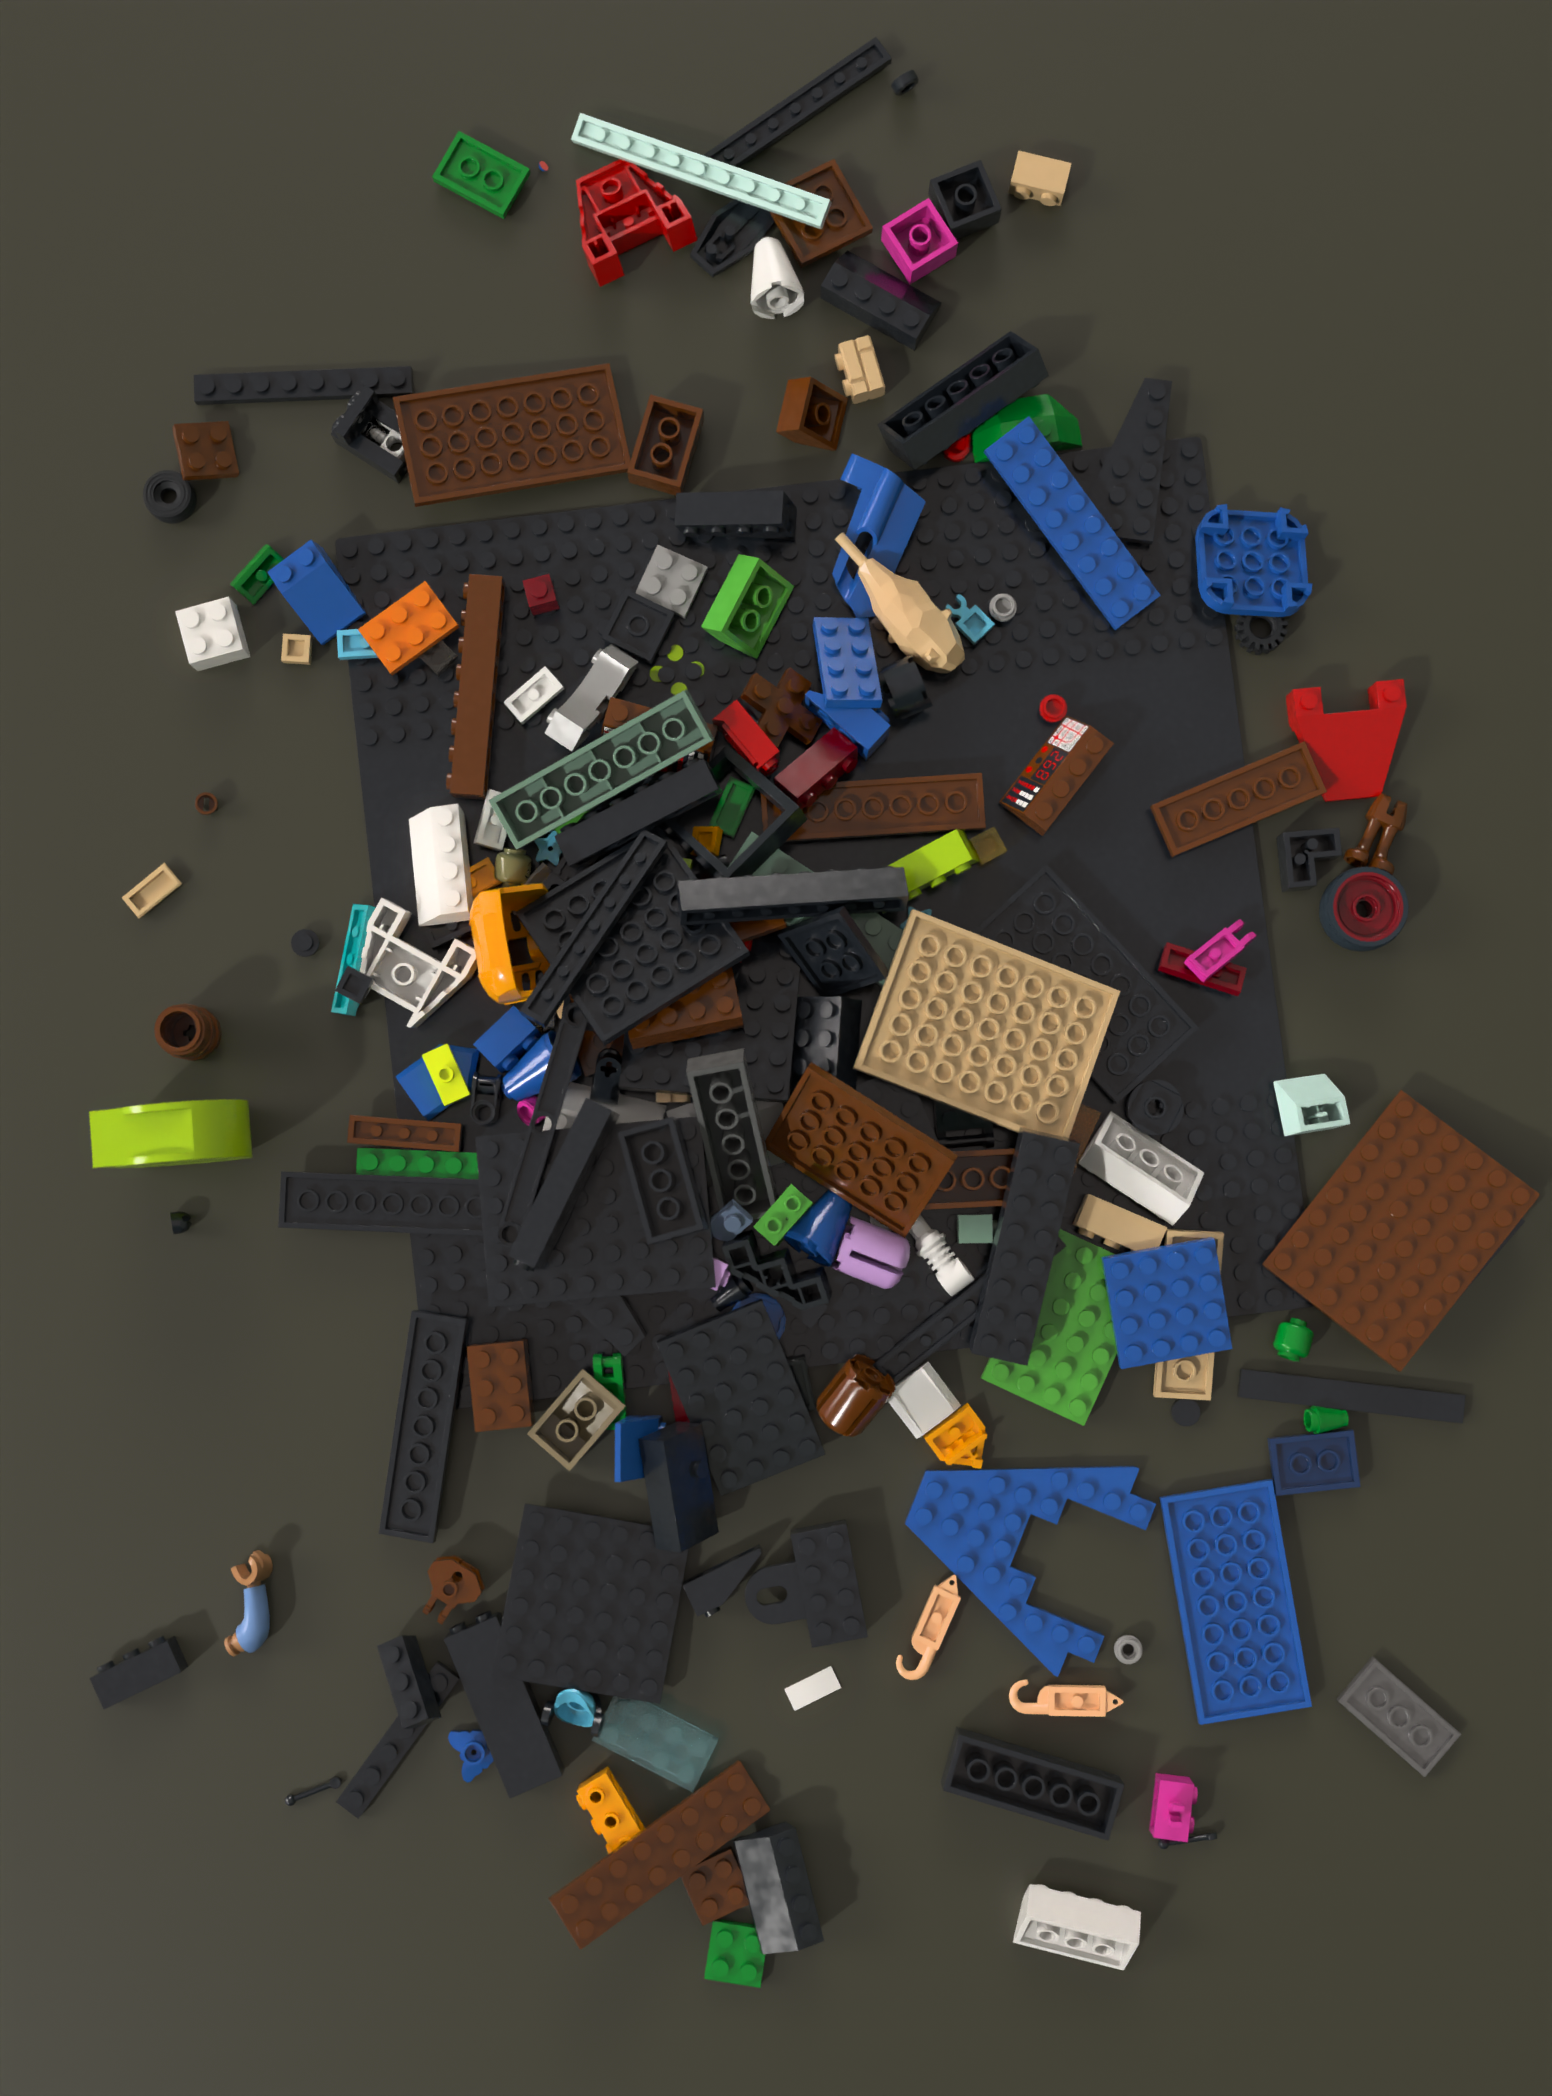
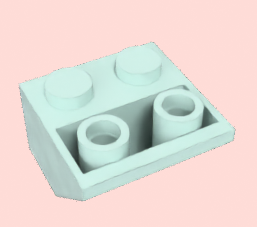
(1310, 1104)

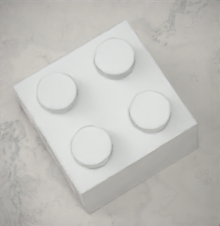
(212, 634)

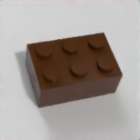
(665, 445)
(501, 1385)

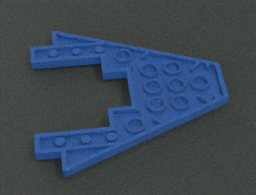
(978, 1520)

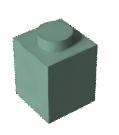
(975, 1228)

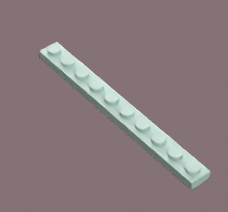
(701, 171)

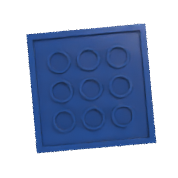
(1166, 1302)

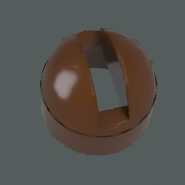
(199, 803)

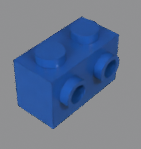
(508, 1040)

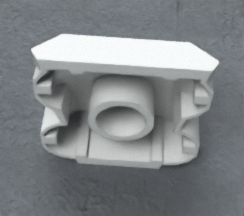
(923, 1400)

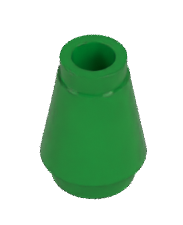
(1323, 1419)

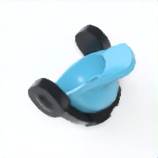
(575, 1708)

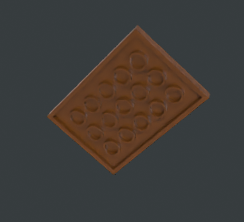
(859, 1150)

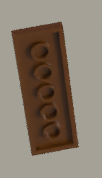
(1238, 799)

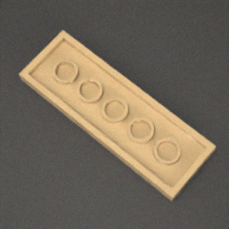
(1191, 1375)

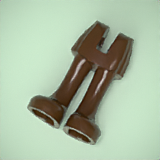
(1377, 819)

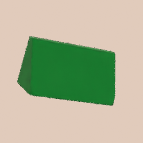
(254, 578)

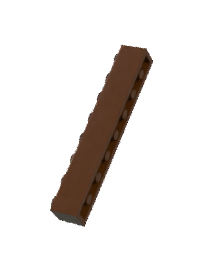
(477, 686)

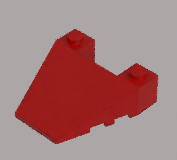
(623, 211)
(1353, 746)

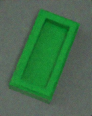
(732, 806)

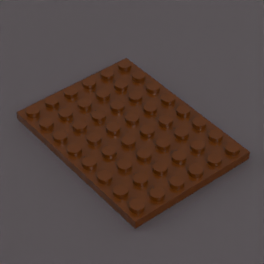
(1400, 1230)

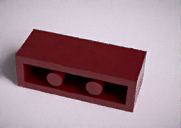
(817, 768)

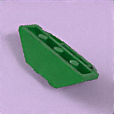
(1049, 416)

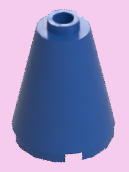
(528, 1073)
(821, 1228)

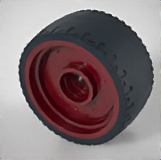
(1384, 903)

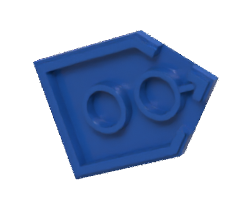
(421, 1088)

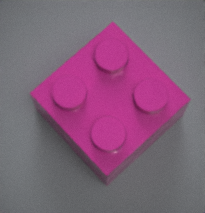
(919, 241)

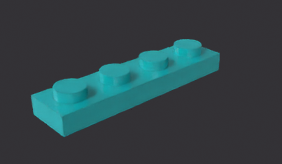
(352, 954)

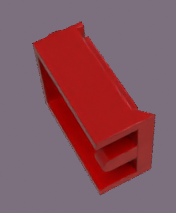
(748, 738)

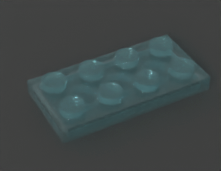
(657, 1740)

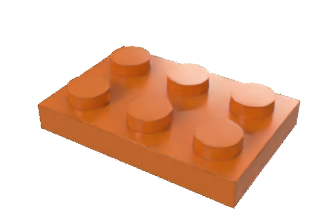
(408, 628)

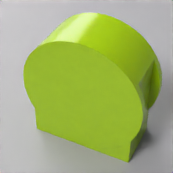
(171, 1134)

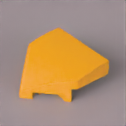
(959, 1438)

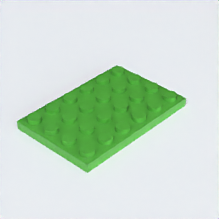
(1072, 1337)

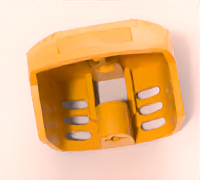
(492, 930)

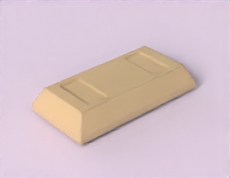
(151, 890)

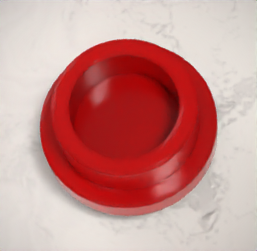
(1053, 708)

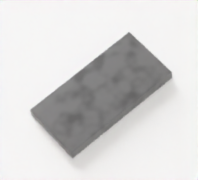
(1398, 1716)

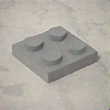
(672, 580)

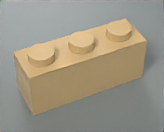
(1117, 1225)

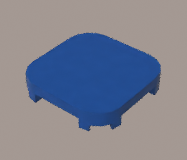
(1252, 562)

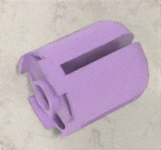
(872, 1254)

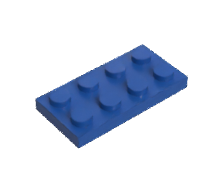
(847, 662)

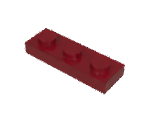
(1227, 979)

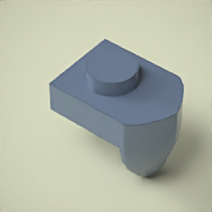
(730, 1221)

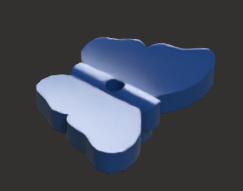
(464, 1743)

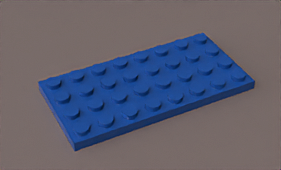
(1235, 1601)

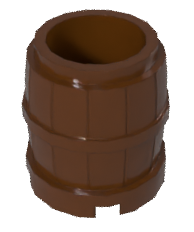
(172, 1027)

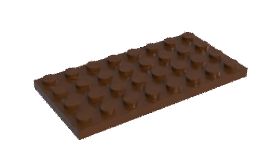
(512, 434)

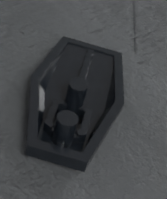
(730, 236)

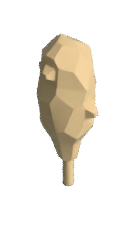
(908, 614)

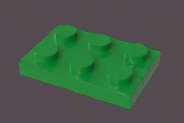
(481, 175)

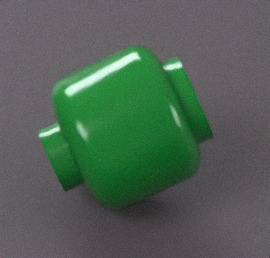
(1293, 1339)

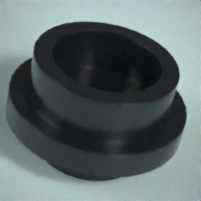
(305, 943)

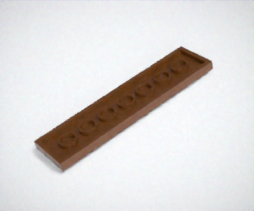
(890, 808)
(659, 1854)

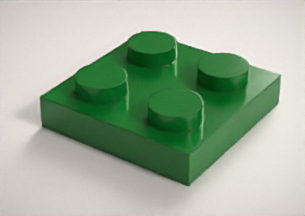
(734, 1954)

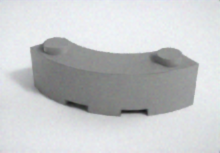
(590, 700)

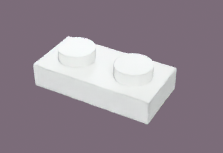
(533, 695)
(490, 830)

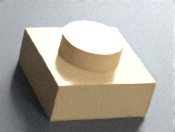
(297, 649)

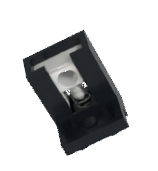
(360, 422)

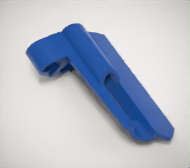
(888, 513)

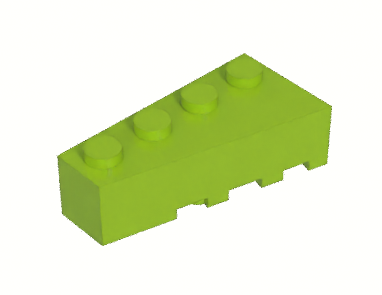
(936, 862)

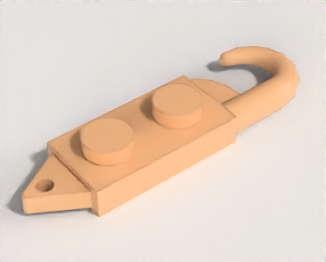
(932, 1627)
(1066, 1700)

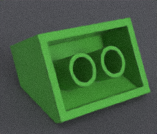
(747, 605)

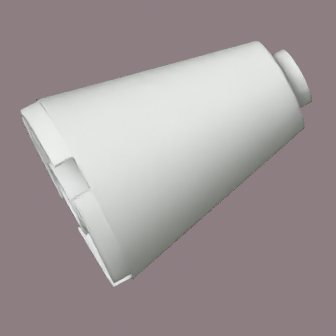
(774, 281)

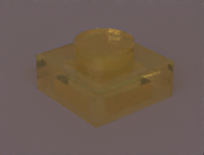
(988, 845)

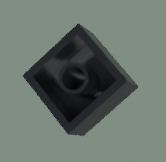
(965, 199)

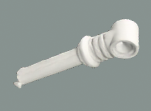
(931, 1245)

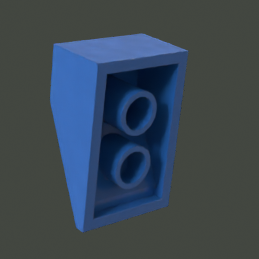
(316, 591)
(860, 725)
(627, 1449)

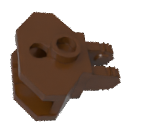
(451, 1587)

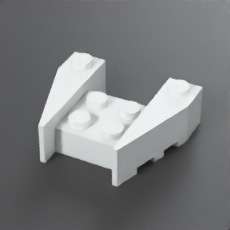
(408, 973)

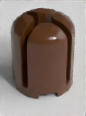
(854, 1396)

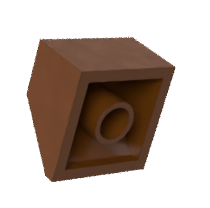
(812, 413)

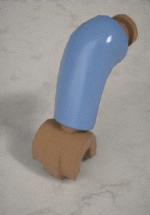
(256, 1622)

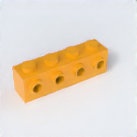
(609, 1808)

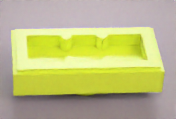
(446, 1074)

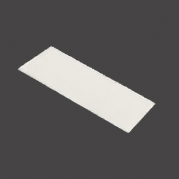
(812, 1688)

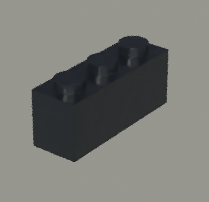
(138, 1671)
(409, 1681)

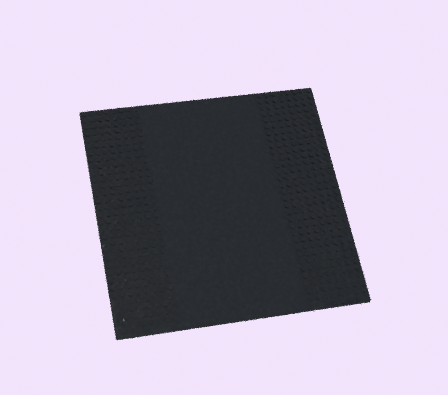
(1149, 687)

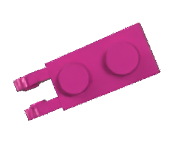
(1218, 951)

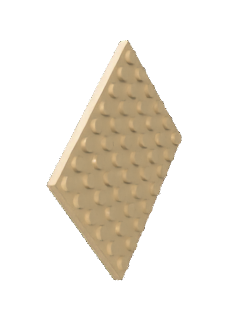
(986, 1028)

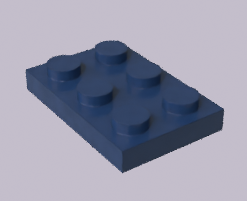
(1314, 1462)

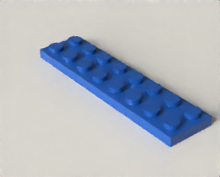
(1071, 523)

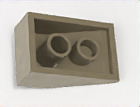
(576, 1419)

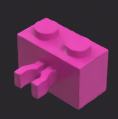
(1172, 1807)

